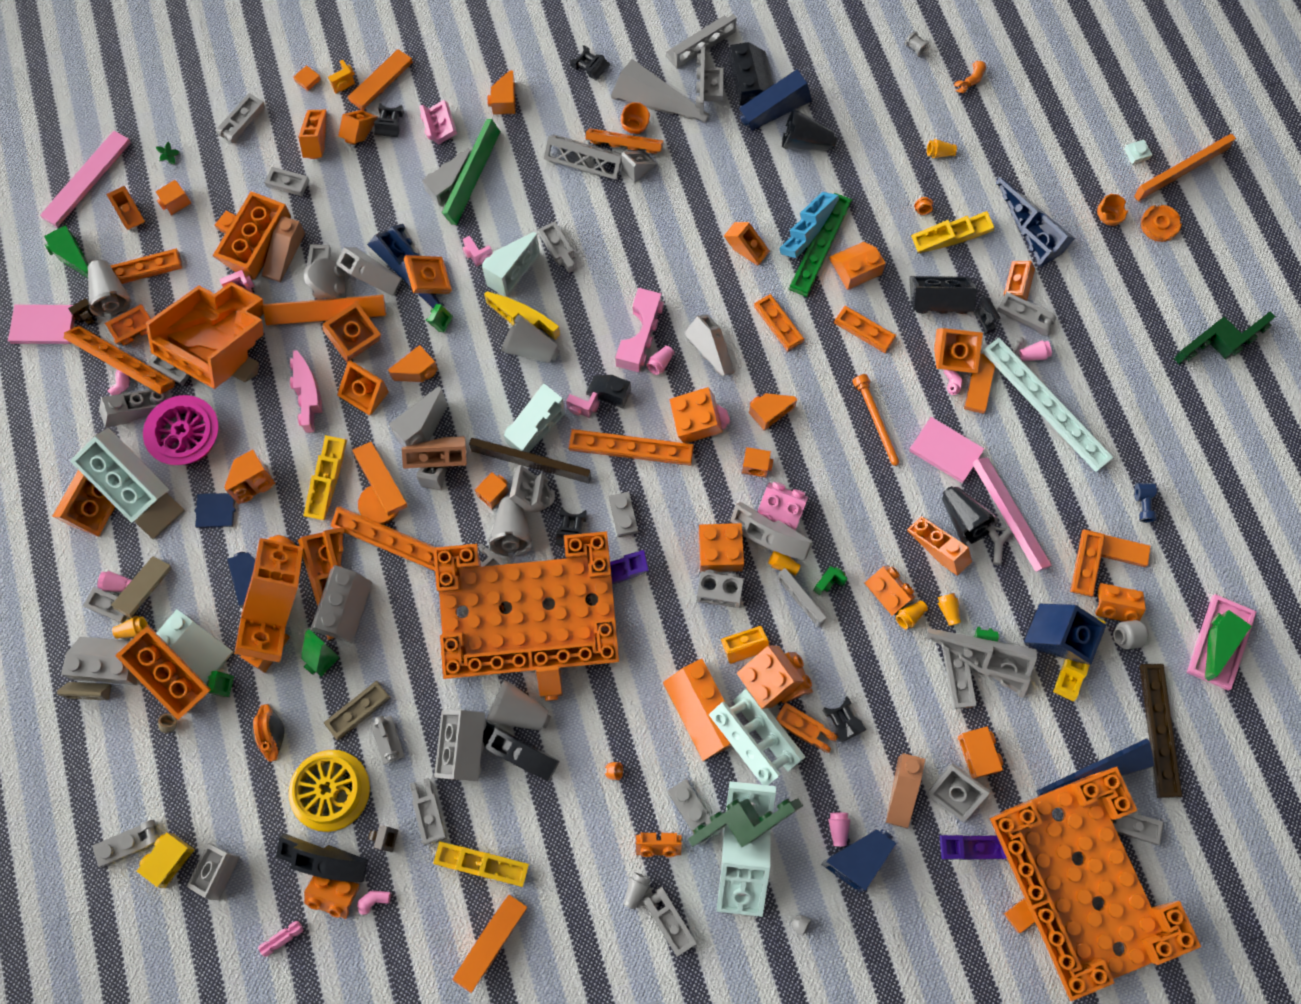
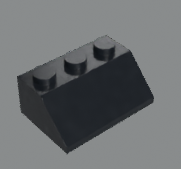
(749, 71)
(942, 294)

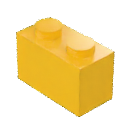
(164, 860)

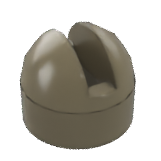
(167, 723)

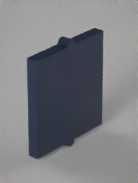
(214, 510)

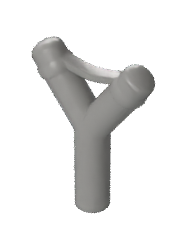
(998, 542)

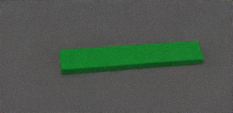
(471, 172)
(819, 248)

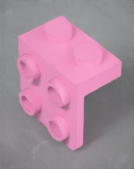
(782, 504)

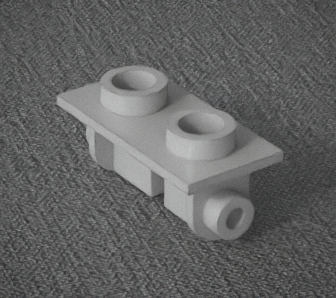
(387, 739)

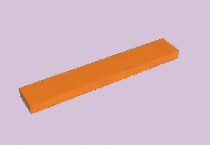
(1184, 167)
(320, 309)
(119, 359)
(631, 447)
(384, 537)

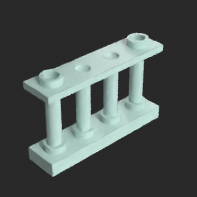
(769, 730)

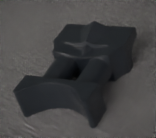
(595, 67)
(386, 126)
(987, 314)
(564, 528)
(848, 729)

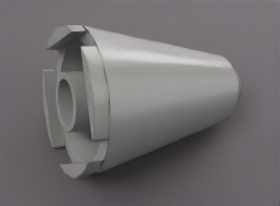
(106, 290)
(529, 342)
(510, 530)
(517, 709)

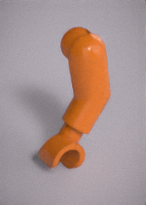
(979, 69)

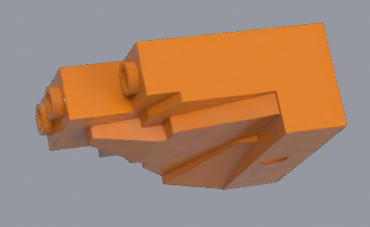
(208, 332)

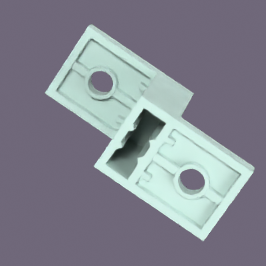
(746, 867)

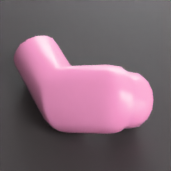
(955, 382)
(121, 385)
(367, 901)

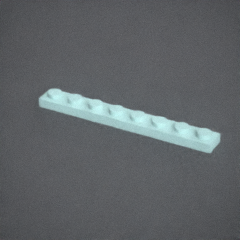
(1047, 404)

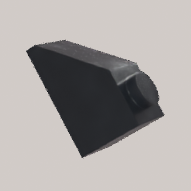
(610, 389)

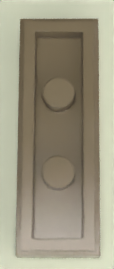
(141, 586)
(357, 710)

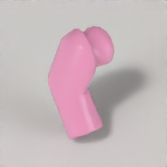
(724, 417)

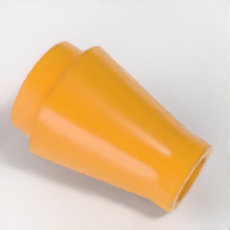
(940, 149)
(781, 561)
(950, 608)
(910, 615)
(129, 628)

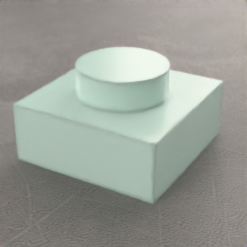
(1138, 151)

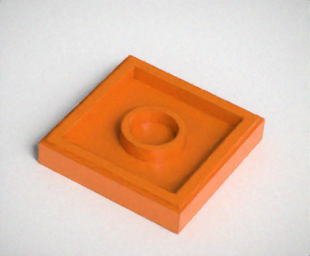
(427, 274)

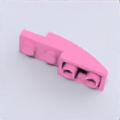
(307, 390)

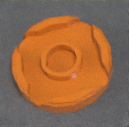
(1160, 223)
(371, 507)

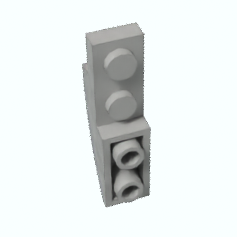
(771, 534)

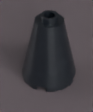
(807, 134)
(967, 515)

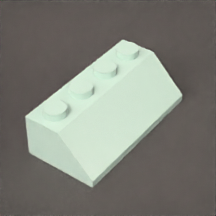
(119, 474)

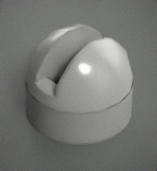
(800, 924)

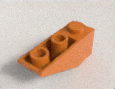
(941, 545)

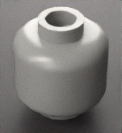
(1131, 634)

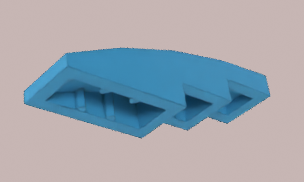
(811, 222)

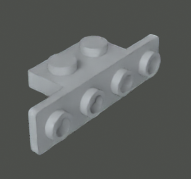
(710, 82)

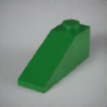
(66, 249)
(1223, 640)
(317, 654)

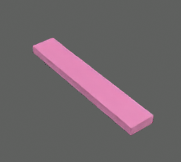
(85, 179)
(1011, 514)

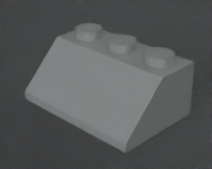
(341, 604)
(96, 661)
(460, 745)

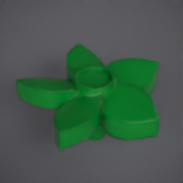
(167, 153)

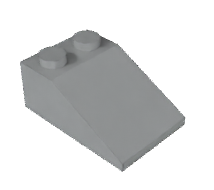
(420, 420)

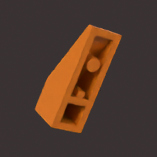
(313, 134)

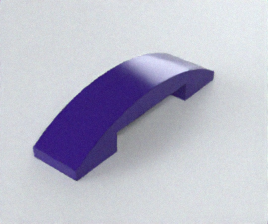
(629, 567)
(971, 847)

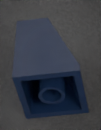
(1065, 632)
(861, 860)

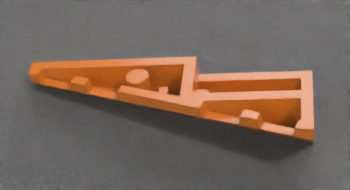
(320, 555)

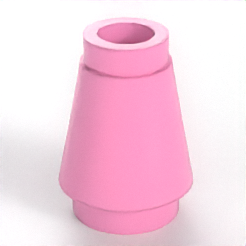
(1036, 351)
(659, 361)
(112, 582)
(839, 828)

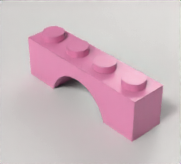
(632, 351)

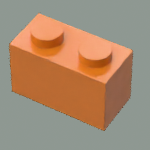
(980, 752)

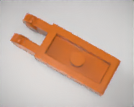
(804, 727)

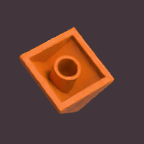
(362, 388)

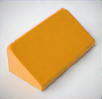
(745, 644)

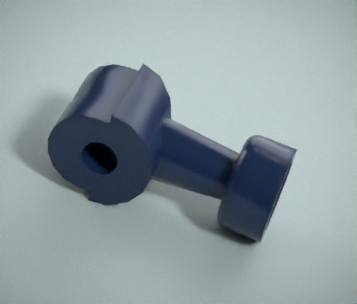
(1145, 492)

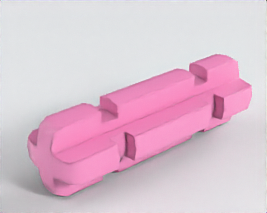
(280, 938)

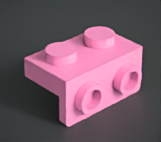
(438, 122)

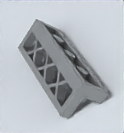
(705, 37)
(586, 149)

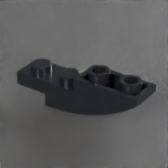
(519, 752)
(321, 862)

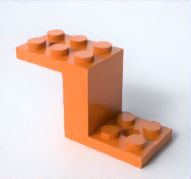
(269, 600)

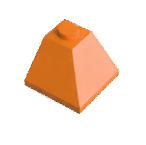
(957, 350)

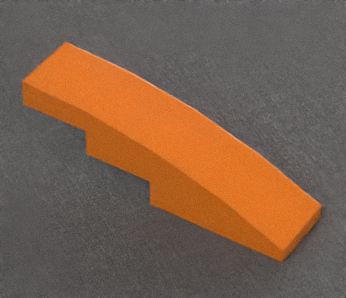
(489, 943)

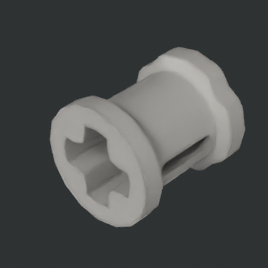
(916, 43)

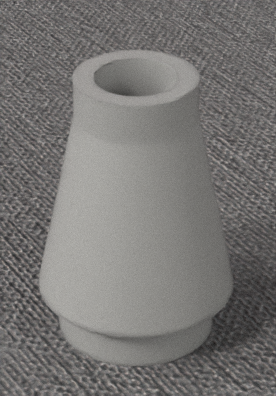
(636, 889)

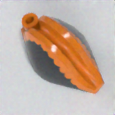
(267, 732)

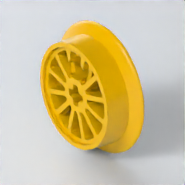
(351, 807)

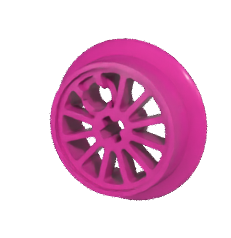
(181, 431)

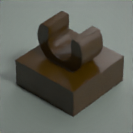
(82, 312)
(384, 838)

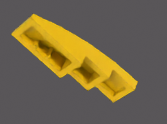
(952, 233)
(510, 309)
(325, 478)
(1071, 678)
(481, 864)

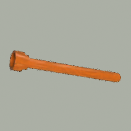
(862, 384)

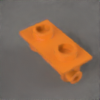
(669, 845)

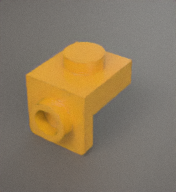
(342, 79)

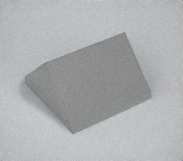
(958, 792)
(213, 872)

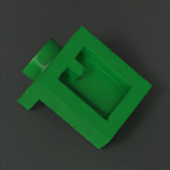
(826, 582)

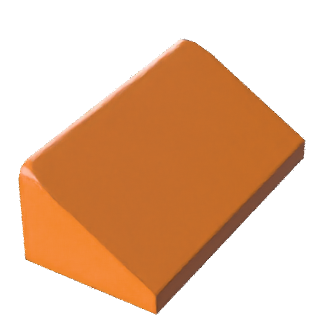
(1020, 279)

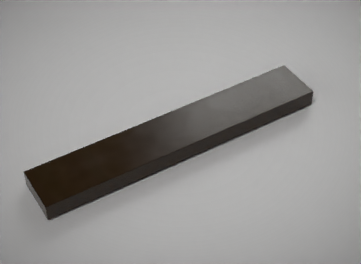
(530, 460)
(1160, 731)

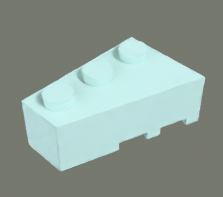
(535, 420)

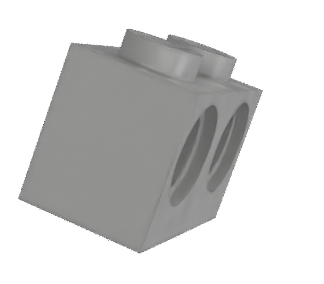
(719, 595)

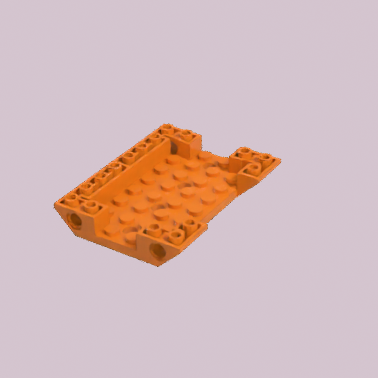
(529, 634)
(1063, 893)

